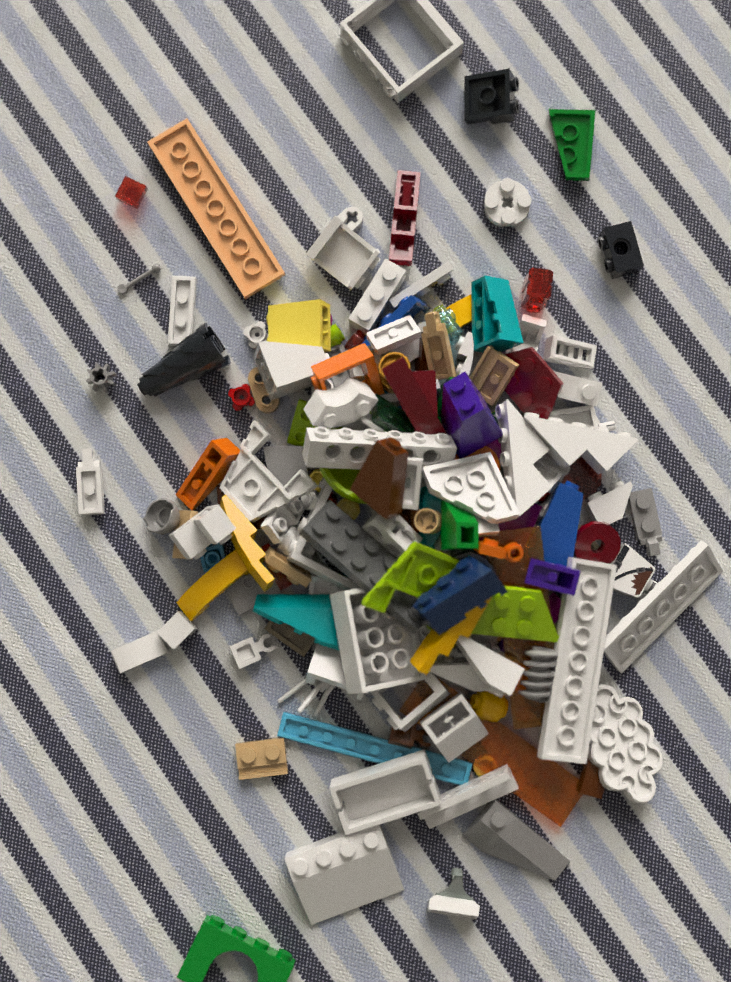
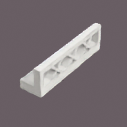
(471, 796)

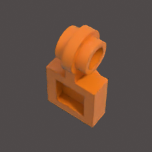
(491, 548)

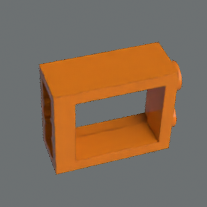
(344, 362)

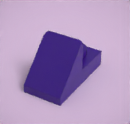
(552, 576)

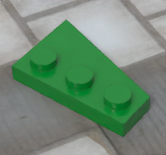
(574, 141)

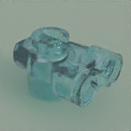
(448, 317)

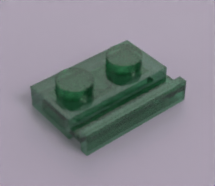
(390, 417)

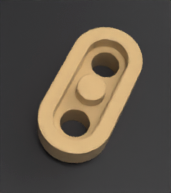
(259, 393)

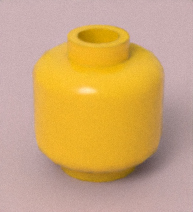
(488, 706)

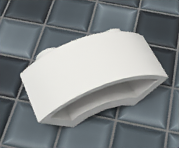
(340, 405)

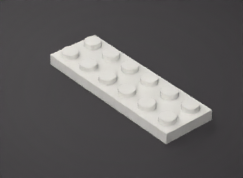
(661, 606)

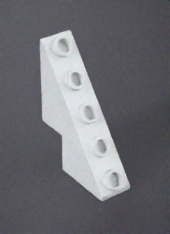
(571, 440)
(520, 450)

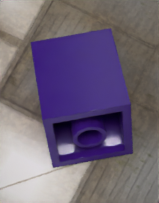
(467, 416)

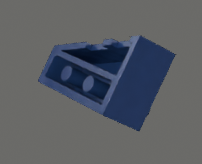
(457, 594)

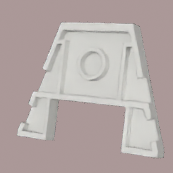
(253, 486)

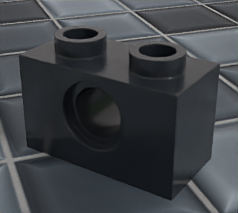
(621, 236)

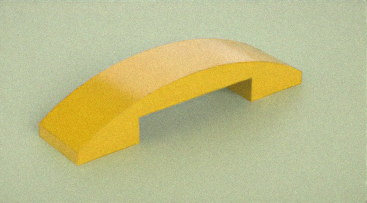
(211, 585)

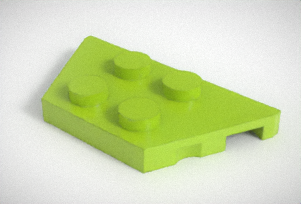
(519, 615)

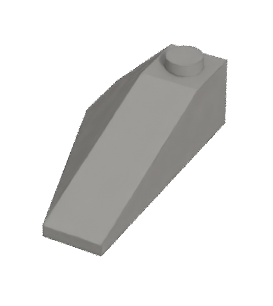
(512, 840)

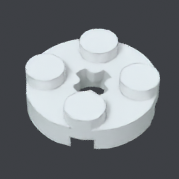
(507, 190)

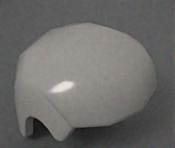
(162, 516)

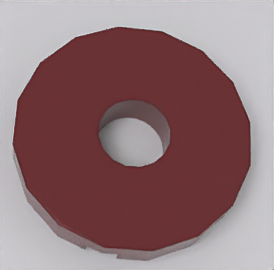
(594, 531)

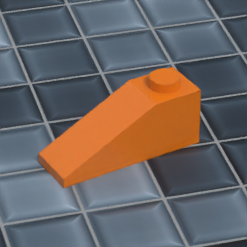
(208, 472)

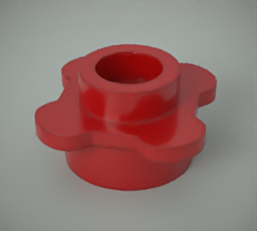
(235, 394)

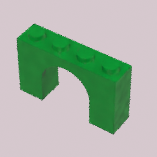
(217, 937)

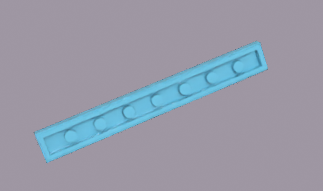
(366, 746)

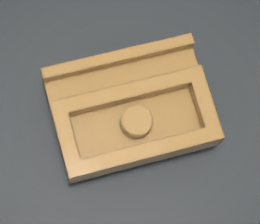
(493, 374)
(261, 758)

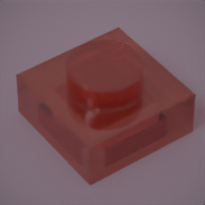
(131, 192)

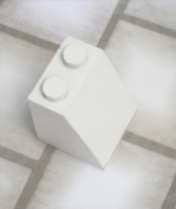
(286, 366)

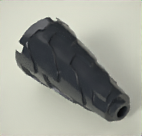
(188, 361)

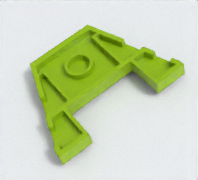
(412, 573)

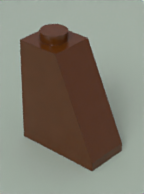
(383, 478)

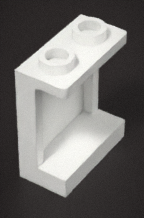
(343, 254)
(328, 668)

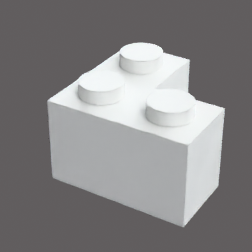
(203, 529)

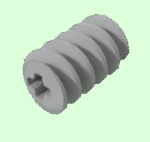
(538, 673)

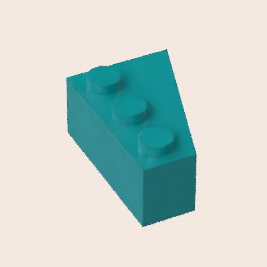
(494, 315)

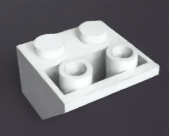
(454, 727)

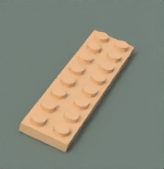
(216, 208)

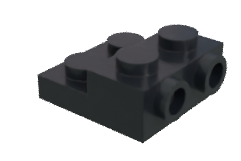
(491, 97)

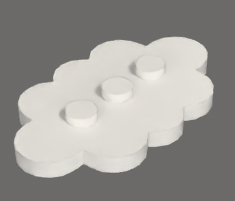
(623, 746)

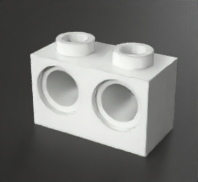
(393, 533)

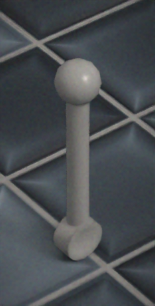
(122, 289)

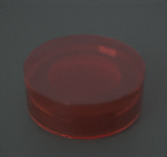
(355, 340)

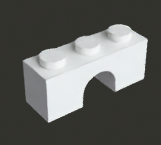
(375, 298)

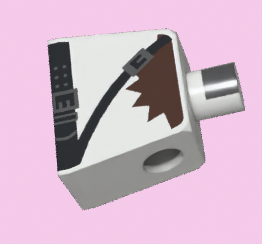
(632, 573)

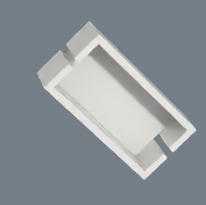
(385, 792)

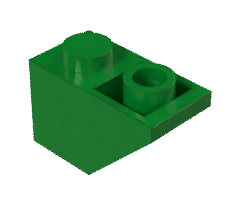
(458, 528)

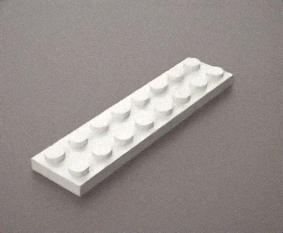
(578, 664)

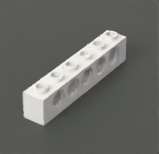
(345, 457)

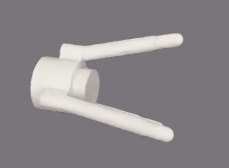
(319, 686)

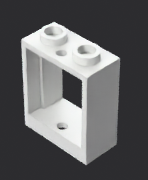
(395, 721)

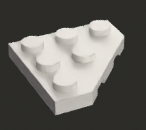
(473, 486)

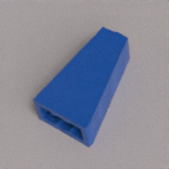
(561, 523)

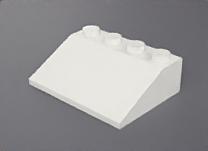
(372, 645)
(343, 872)

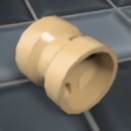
(424, 520)

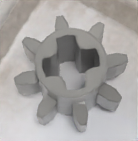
(102, 371)

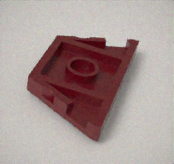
(534, 383)

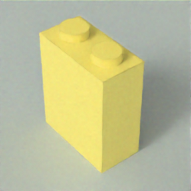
(300, 323)

